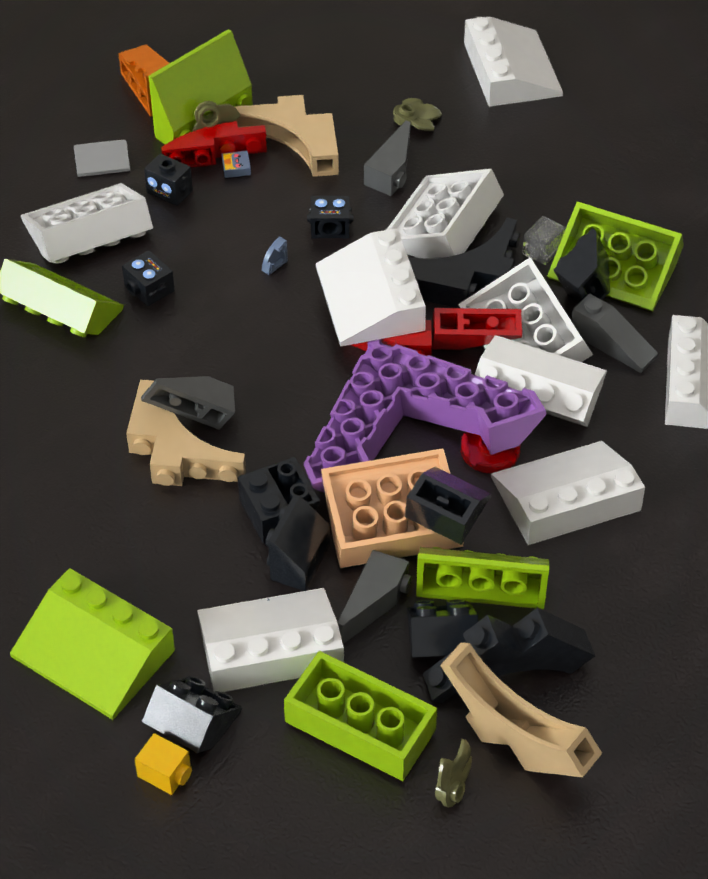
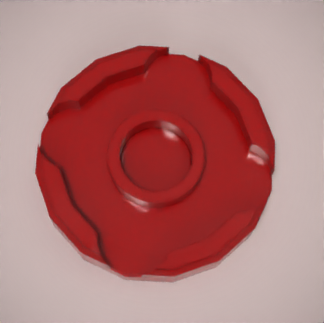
(479, 458)

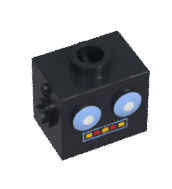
(168, 179)
(330, 216)
(148, 278)

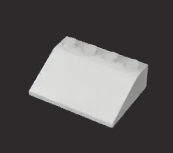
(509, 62)
(447, 213)
(88, 222)
(372, 289)
(543, 317)
(569, 491)
(268, 639)

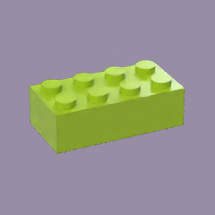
(360, 715)

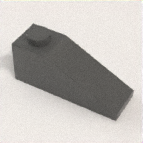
(388, 166)
(611, 333)
(194, 398)
(374, 593)

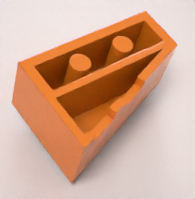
(136, 67)

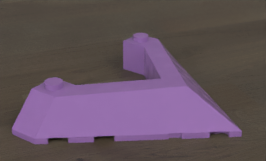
(406, 383)

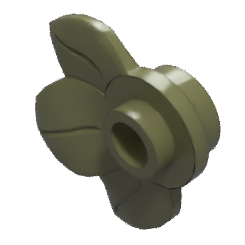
(417, 113)
(219, 114)
(453, 775)

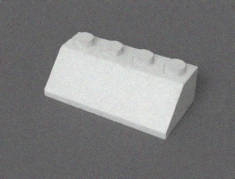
(687, 373)
(562, 384)

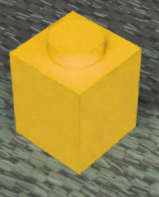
(163, 764)

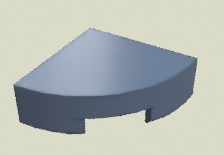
(275, 256)

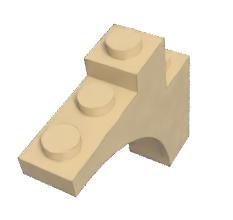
(307, 135)
(175, 449)
(507, 719)

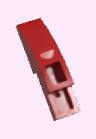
(206, 144)

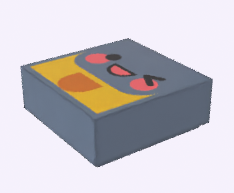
(236, 164)

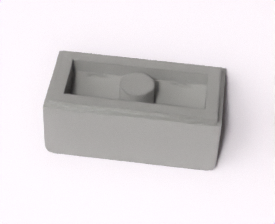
(101, 158)

